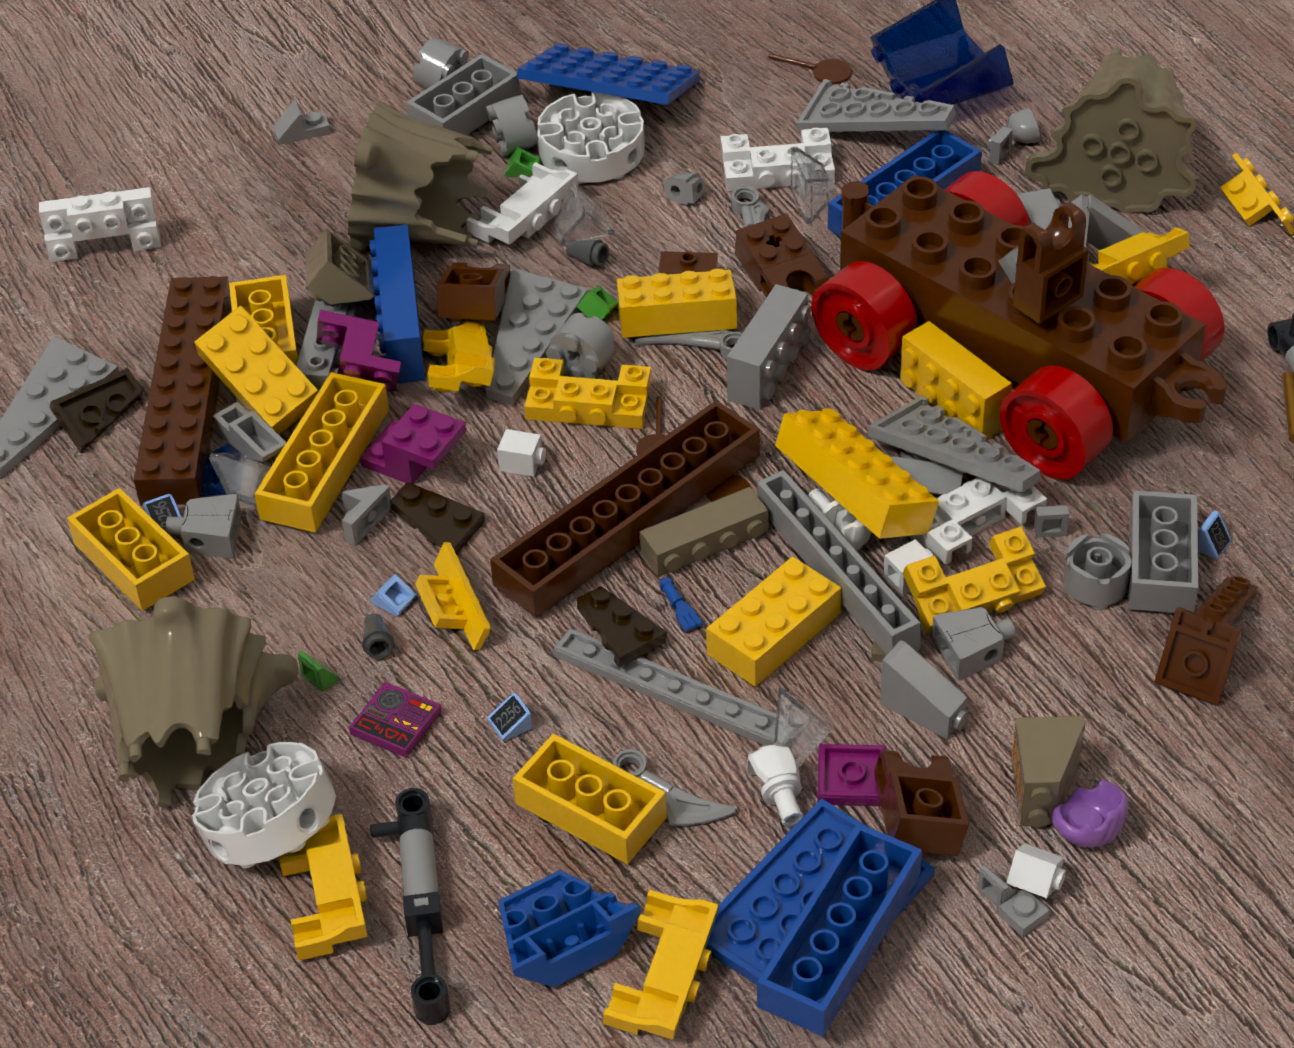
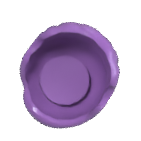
(1092, 815)

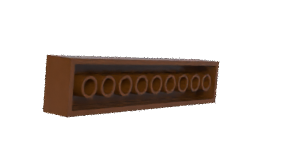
(181, 393)
(611, 514)

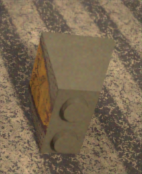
(1044, 764)

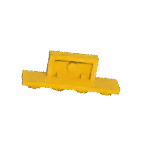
(1250, 198)
(451, 598)

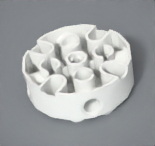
(592, 136)
(264, 804)

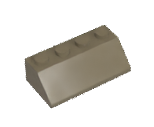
(337, 271)

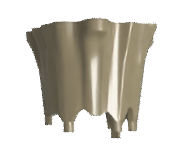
(1121, 138)
(414, 178)
(184, 691)

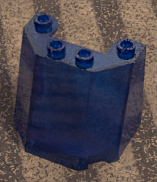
(937, 60)

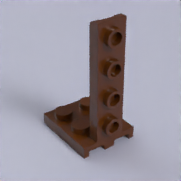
(1205, 642)

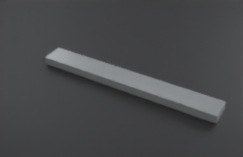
(670, 688)

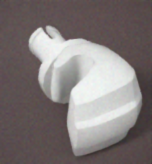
(841, 518)
(781, 776)

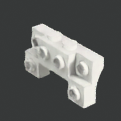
(770, 165)
(527, 209)
(99, 217)
(973, 509)

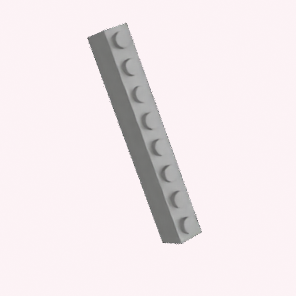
(833, 557)

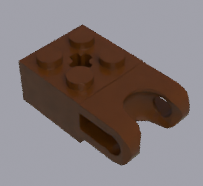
(778, 255)
(1051, 264)
(472, 292)
(922, 803)

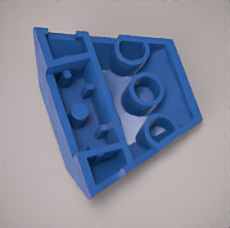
(563, 928)

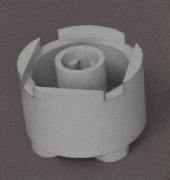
(438, 61)
(512, 125)
(583, 346)
(1097, 570)

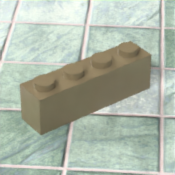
(704, 531)

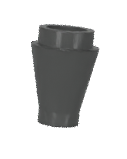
(588, 251)
(376, 638)

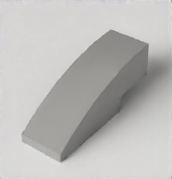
(248, 432)

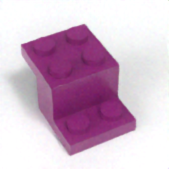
(358, 341)
(413, 444)

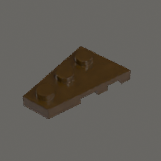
(96, 406)
(437, 516)
(619, 625)

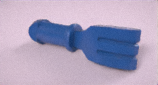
(685, 613)

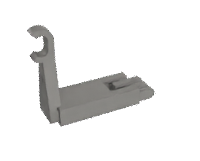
(1103, 224)

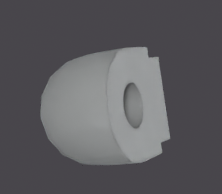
(1024, 127)
(684, 188)

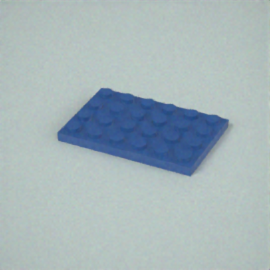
(609, 74)
(771, 897)

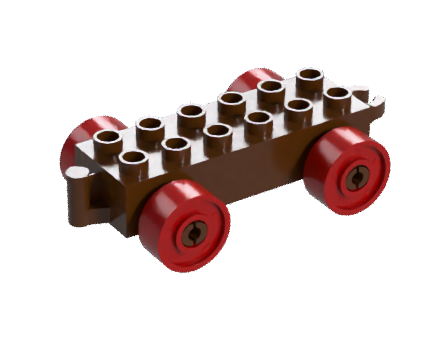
(1080, 374)

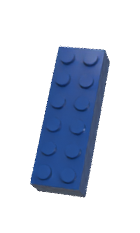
(937, 157)
(397, 301)
(839, 929)

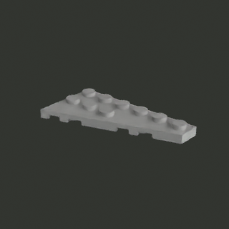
(871, 110)
(530, 318)
(28, 418)
(952, 442)

